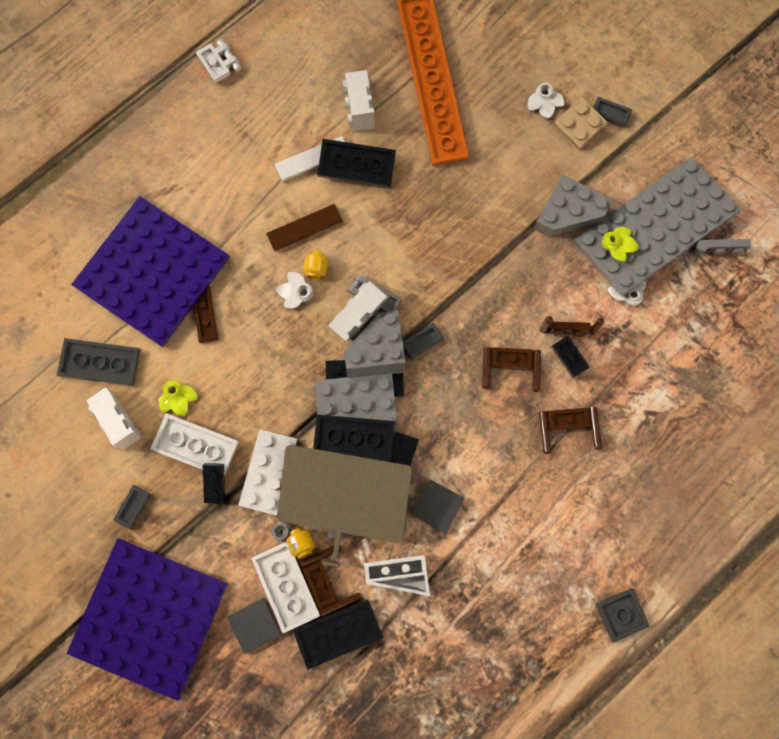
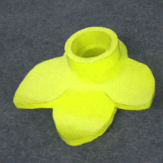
(621, 243)
(176, 401)

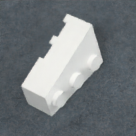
(359, 101)
(358, 311)
(113, 419)
(400, 574)

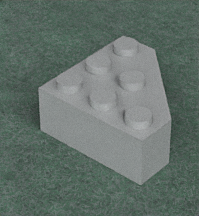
(571, 208)
(377, 348)

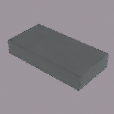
(612, 111)
(422, 341)
(132, 507)

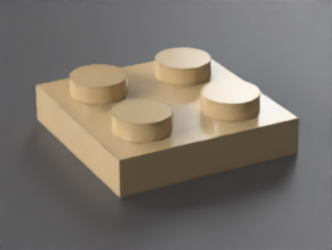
(580, 123)

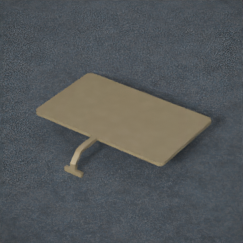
(344, 494)

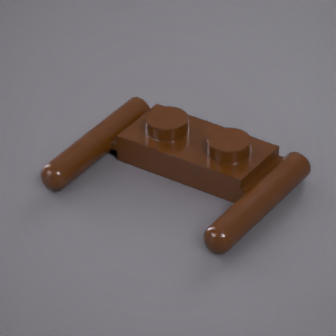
(578, 329)
(511, 359)
(569, 419)
(321, 586)

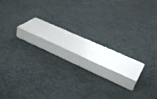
(300, 163)

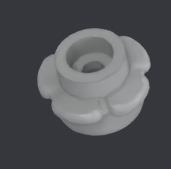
(281, 526)

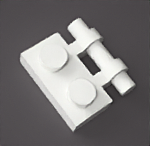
(214, 64)

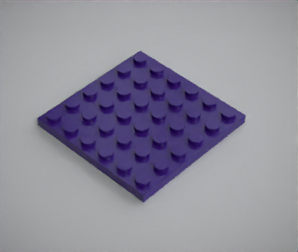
(151, 271)
(147, 619)

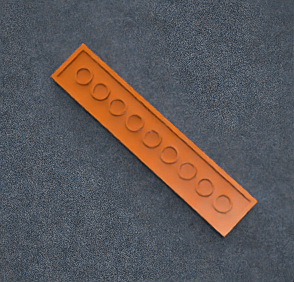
(432, 81)

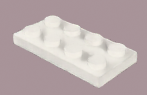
(193, 443)
(265, 472)
(285, 587)

